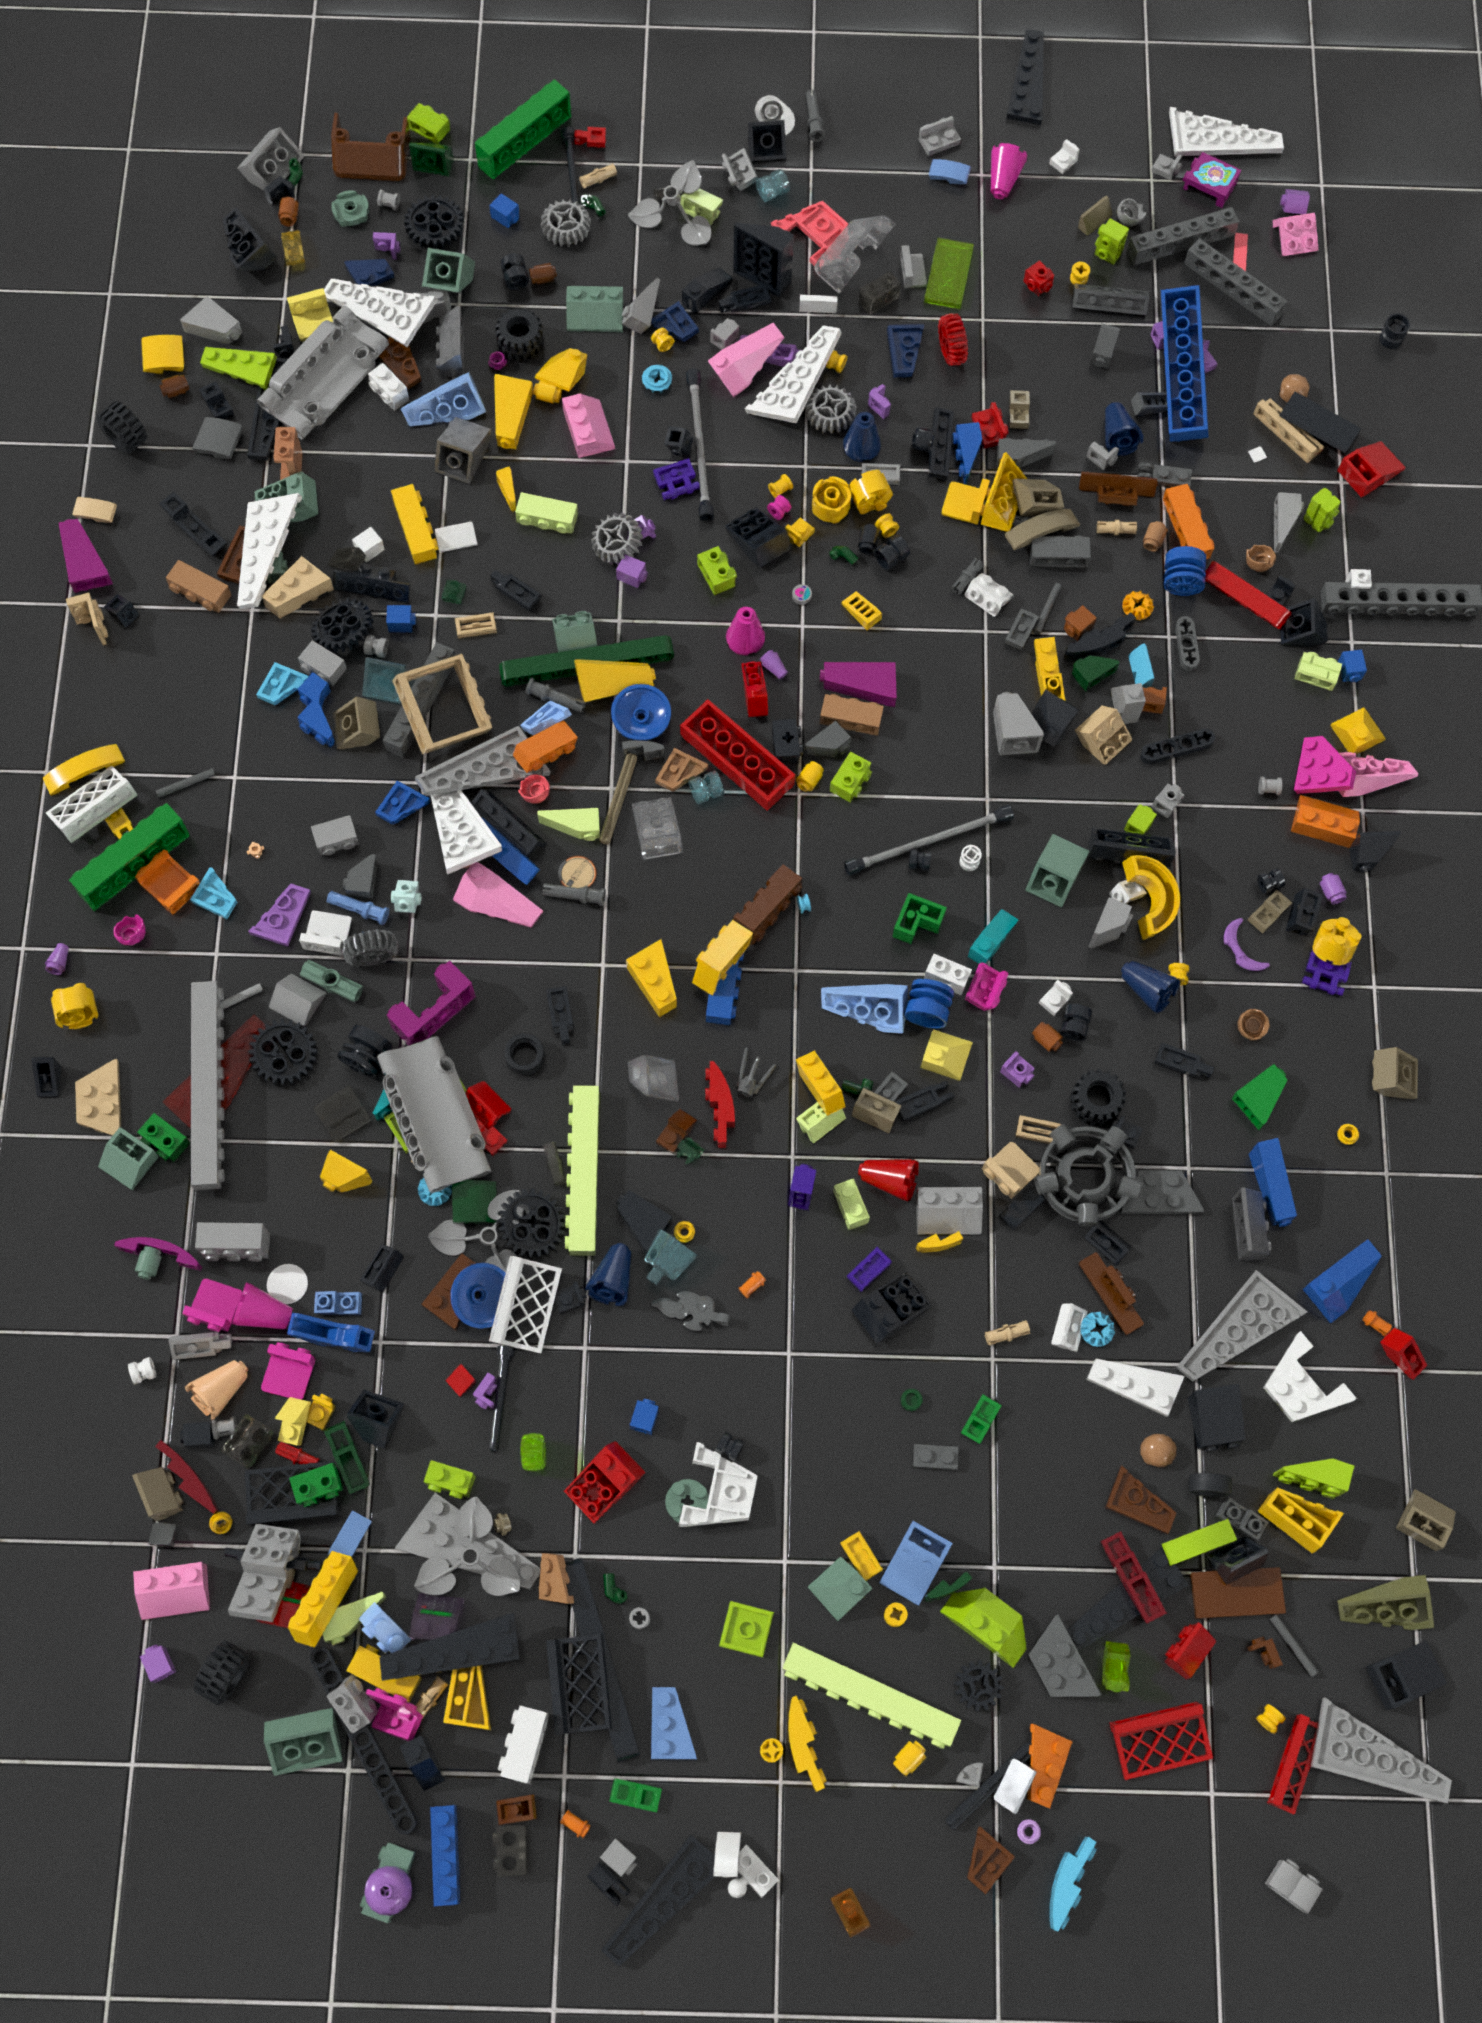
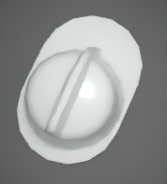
(772, 108)

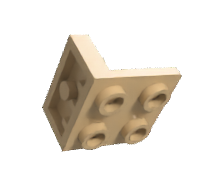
(85, 610)

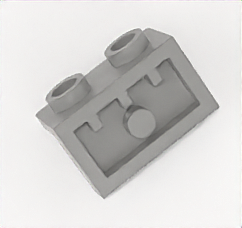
(939, 136)

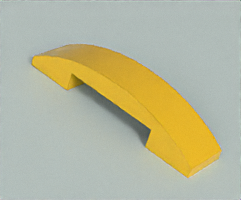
(82, 765)

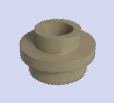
(502, 1524)

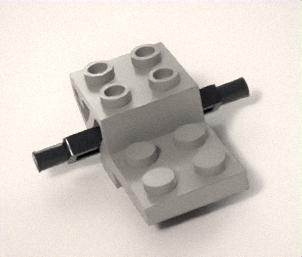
(268, 1570)

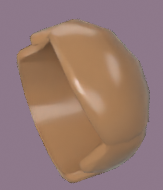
(1293, 383)
(1260, 558)
(1253, 1024)
(1158, 1450)

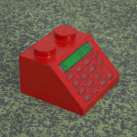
(289, 1605)

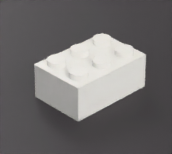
(523, 1744)

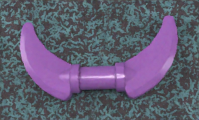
(1242, 960)

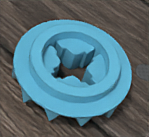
(652, 373)
(436, 1198)
(1094, 1338)

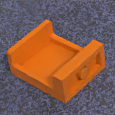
(167, 881)

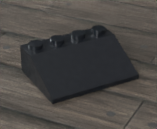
(763, 256)

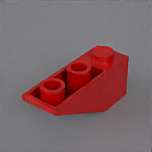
(755, 689)

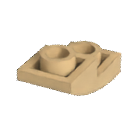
(94, 509)

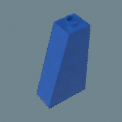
(1273, 1181)

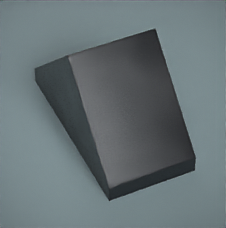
(46, 1076)

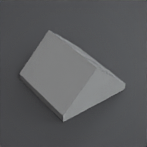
(296, 999)

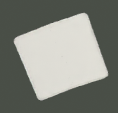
(1257, 454)

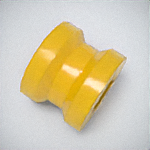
(1076, 276)
(662, 339)
(837, 361)
(887, 525)
(1180, 971)
(897, 1617)
(1270, 1718)
(772, 1747)

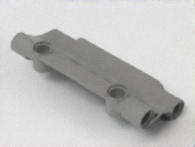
(322, 372)
(433, 1114)

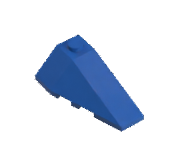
(1341, 1283)

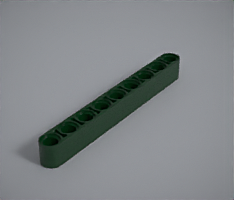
(562, 663)

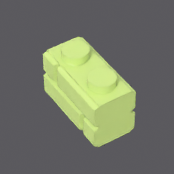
(1318, 670)
(851, 1204)

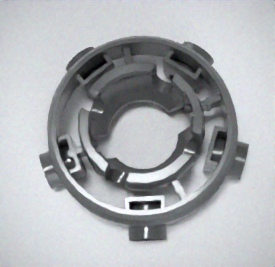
(1109, 1146)

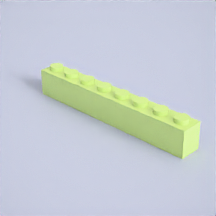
(584, 1171)
(871, 1695)

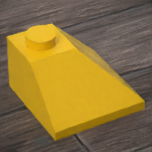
(564, 369)
(1358, 731)
(343, 1174)

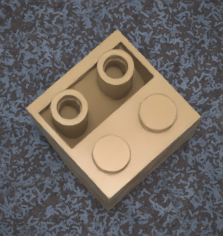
(1104, 734)

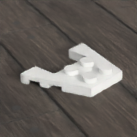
(1295, 1389)
(729, 1494)

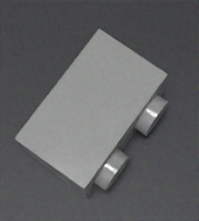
(322, 663)
(335, 835)

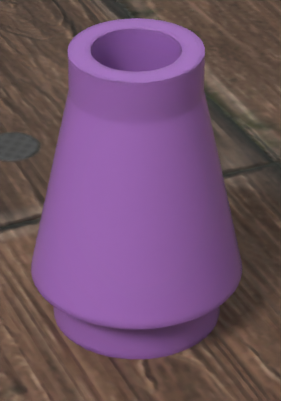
(774, 664)
(57, 960)

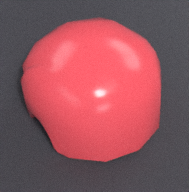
(534, 789)

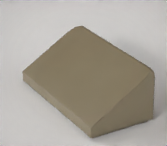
(1095, 216)

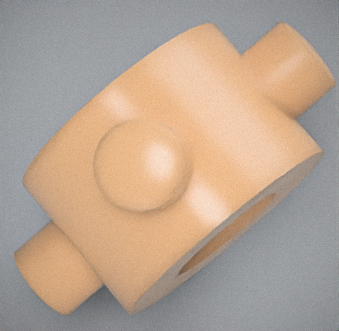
(255, 850)

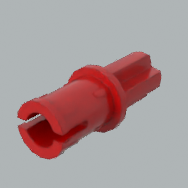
(295, 1455)

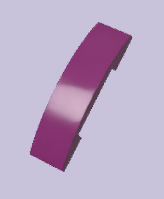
(135, 1245)

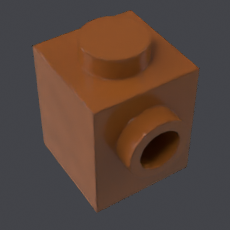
(1079, 622)

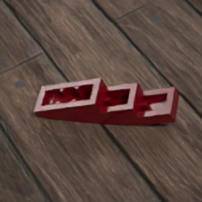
(191, 1482)
(1133, 1578)

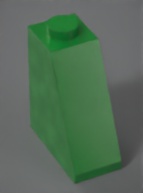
(1261, 1095)

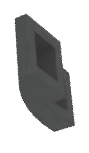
(649, 749)

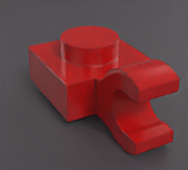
(594, 137)
(493, 1139)

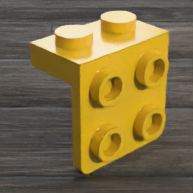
(965, 501)

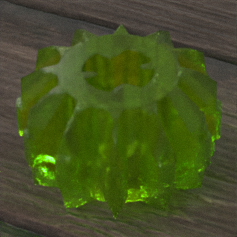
(533, 1452)

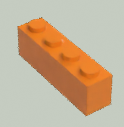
(1187, 519)

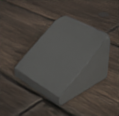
(162, 1534)

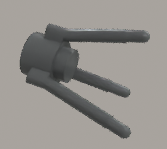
(748, 1085)

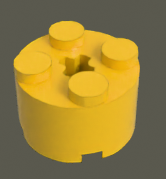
(871, 491)
(831, 499)
(1336, 941)
(74, 1006)

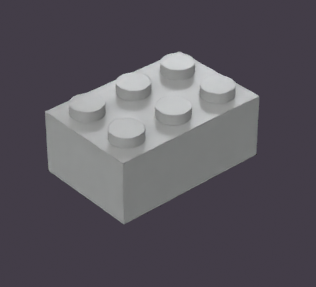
(232, 1241)

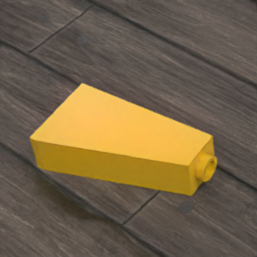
(511, 408)
(609, 678)

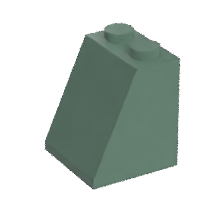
(447, 270)
(1057, 870)

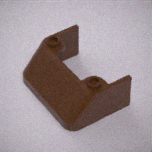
(370, 159)

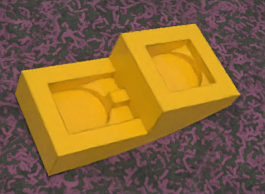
(934, 1244)

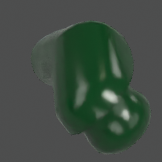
(295, 170)
(593, 202)
(843, 551)
(857, 1088)
(613, 1592)

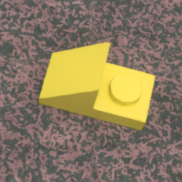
(294, 1420)

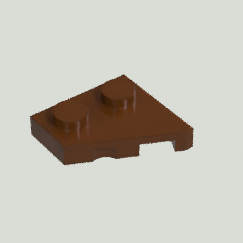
(987, 1861)

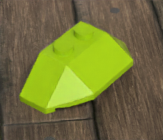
(989, 1622)

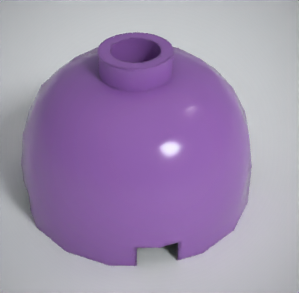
(399, 1887)

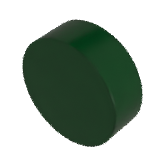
(911, 1400)

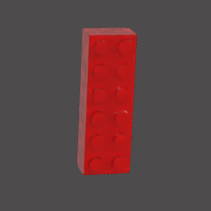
(737, 754)

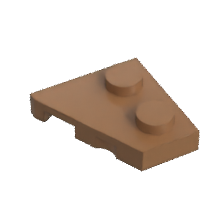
(679, 770)
(554, 1579)

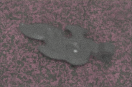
(700, 1307)

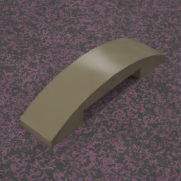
(1041, 525)

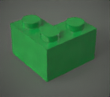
(918, 913)

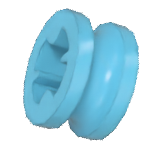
(803, 903)

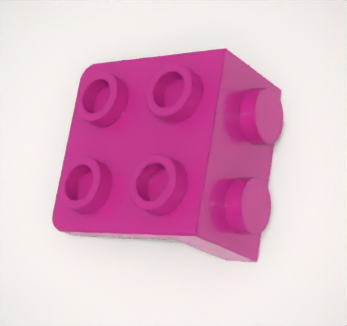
(213, 1306)
(288, 1371)
(395, 1715)

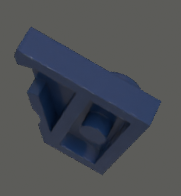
(369, 271)
(676, 322)

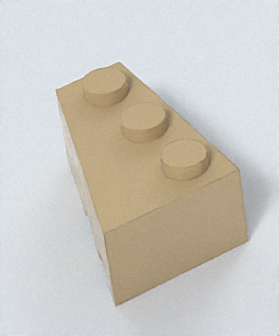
(295, 587)

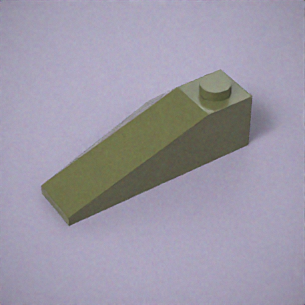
(1398, 1602)

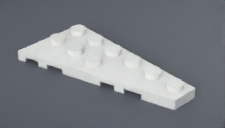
(1219, 136)
(796, 381)
(462, 831)

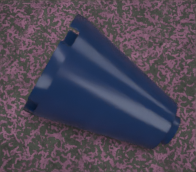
(1121, 430)
(862, 438)
(1150, 984)
(611, 1277)

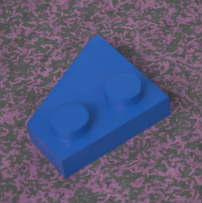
(401, 803)

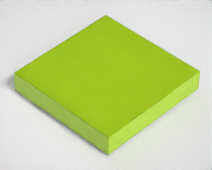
(746, 1629)

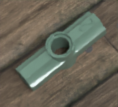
(342, 985)

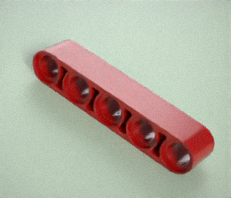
(1246, 595)

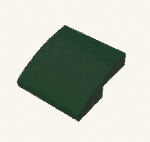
(472, 1200)
(943, 1589)

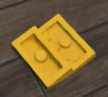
(162, 353)

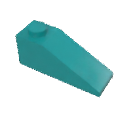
(992, 937)

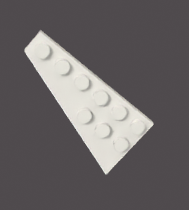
(385, 309)
(263, 541)

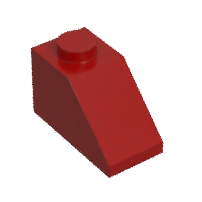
(1404, 1352)

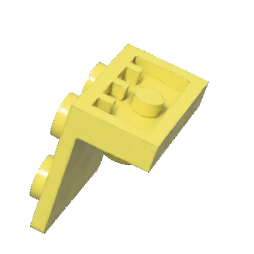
(309, 312)

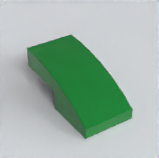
(981, 1419)
(635, 1795)

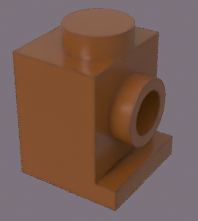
(1154, 699)

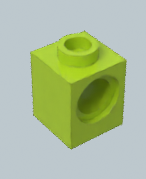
(1140, 820)

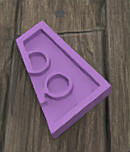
(282, 918)

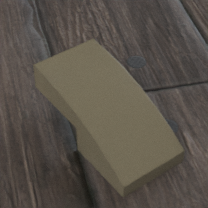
(1019, 409)
(1269, 911)

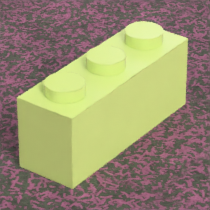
(546, 513)

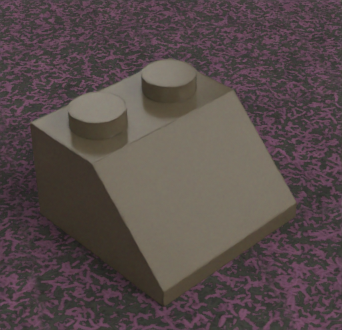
(356, 723)
(1395, 1073)
(158, 1493)

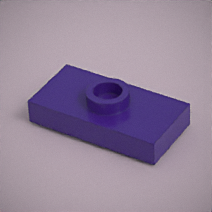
(869, 1269)

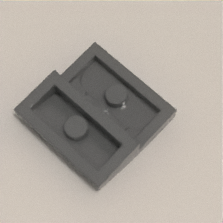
(218, 437)

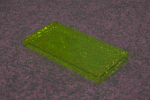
(949, 273)

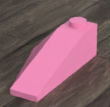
(742, 360)
(1376, 774)
(489, 894)

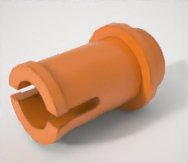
(752, 1284)
(1376, 1322)
(575, 1824)

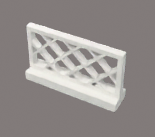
(100, 807)
(507, 1298)

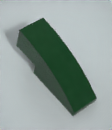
(347, 1457)

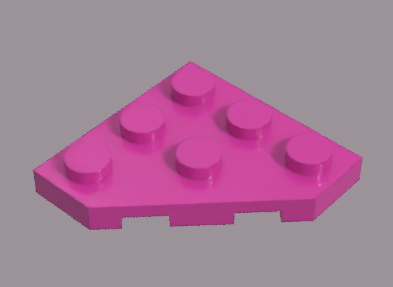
(1322, 768)

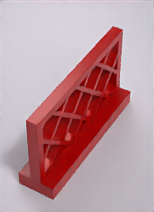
(1158, 1719)

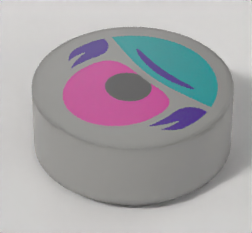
(801, 594)

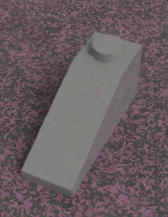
(639, 313)
(1286, 512)

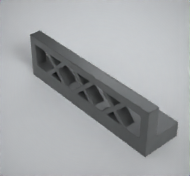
(1110, 299)

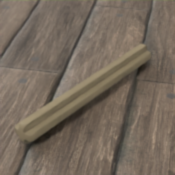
(618, 798)

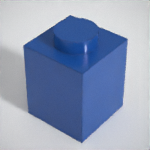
(504, 210)
(400, 618)
(1353, 665)
(644, 1416)

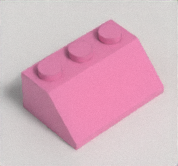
(587, 425)
(172, 1590)

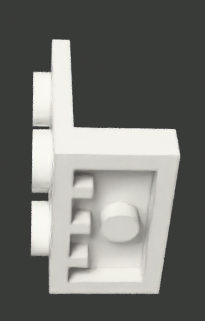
(326, 933)

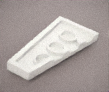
(1141, 1385)

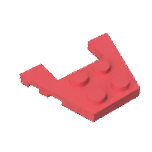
(818, 223)

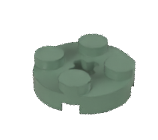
(350, 217)
(679, 1491)

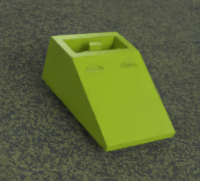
(1326, 1476)

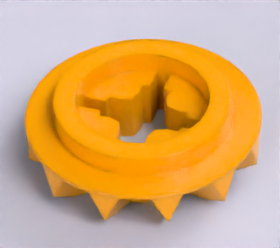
(1139, 612)

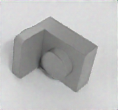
(1166, 166)
(1100, 456)

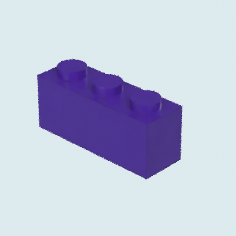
(802, 1187)

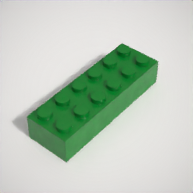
(523, 129)
(121, 861)

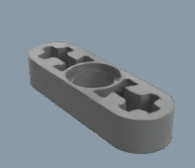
(1184, 651)

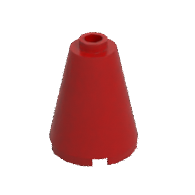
(891, 1176)

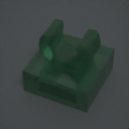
(453, 591)
(690, 1148)

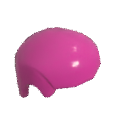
(130, 930)

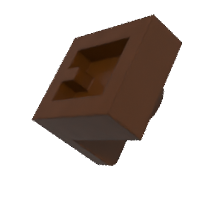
(1269, 1655)

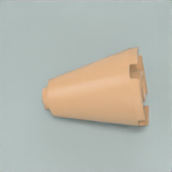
(217, 1387)

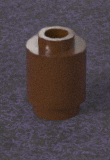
(542, 273)
(174, 386)

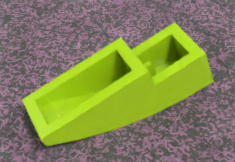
(1199, 1542)

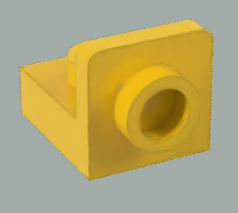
(799, 532)
(320, 1411)

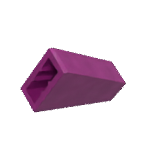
(82, 561)
(862, 680)

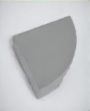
(971, 1774)

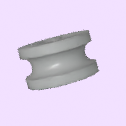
(635, 1623)

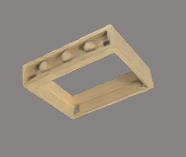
(414, 715)

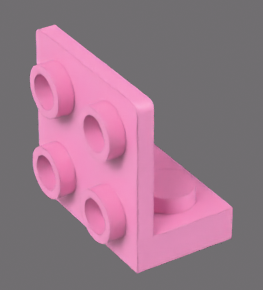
(1297, 234)

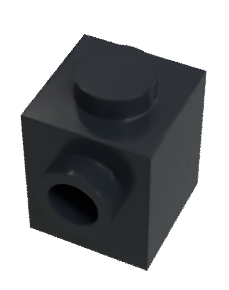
(678, 440)

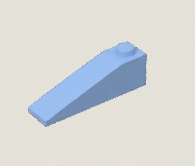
(451, 400)
(869, 1004)

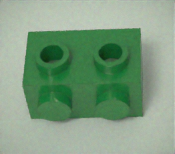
(163, 1137)
(316, 1484)

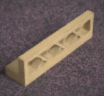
(1296, 438)

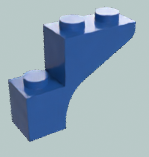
(312, 719)
(329, 1333)

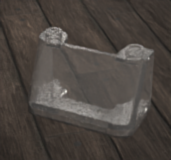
(839, 261)

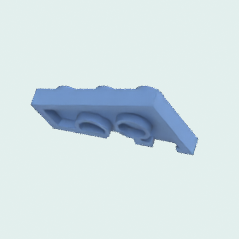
(669, 1728)

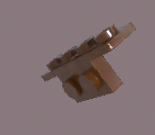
(1118, 488)
(1113, 1292)

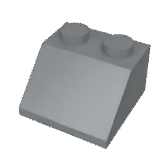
(1112, 922)

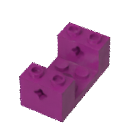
(457, 994)

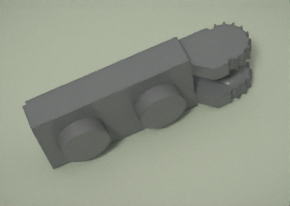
(1166, 475)

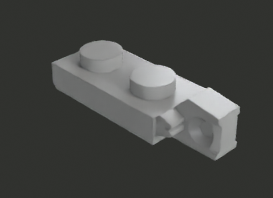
(198, 1345)

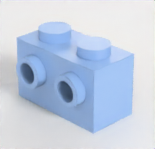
(384, 1628)

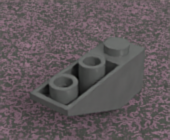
(1024, 451)

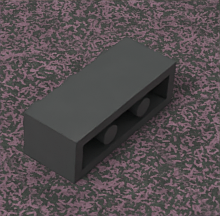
(1060, 551)

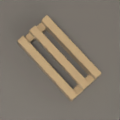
(476, 628)
(1033, 1137)

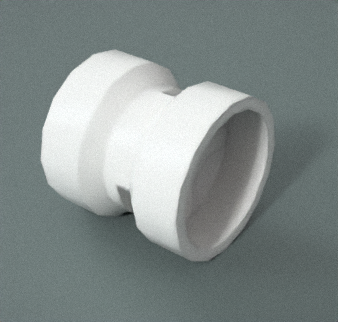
(969, 862)
(142, 1370)

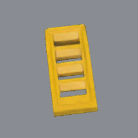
(505, 482)
(868, 622)

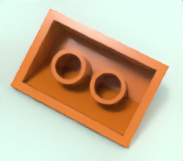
(1325, 821)

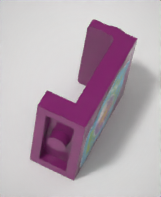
(1212, 177)

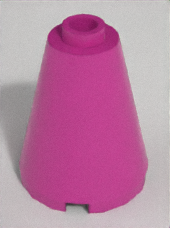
(1005, 168)
(745, 632)
(261, 1310)

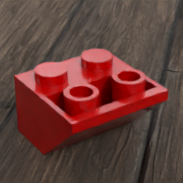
(1190, 1650)

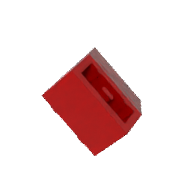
(1369, 467)
(604, 1481)

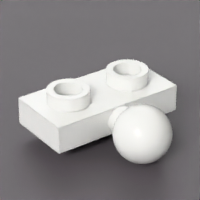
(753, 1873)

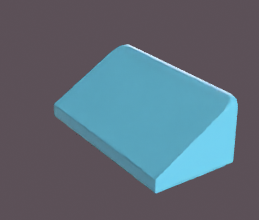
(1141, 666)

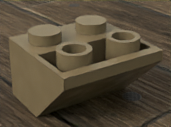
(1036, 496)
(1427, 1521)

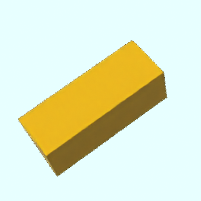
(1002, 502)

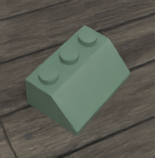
(594, 308)
(302, 1741)

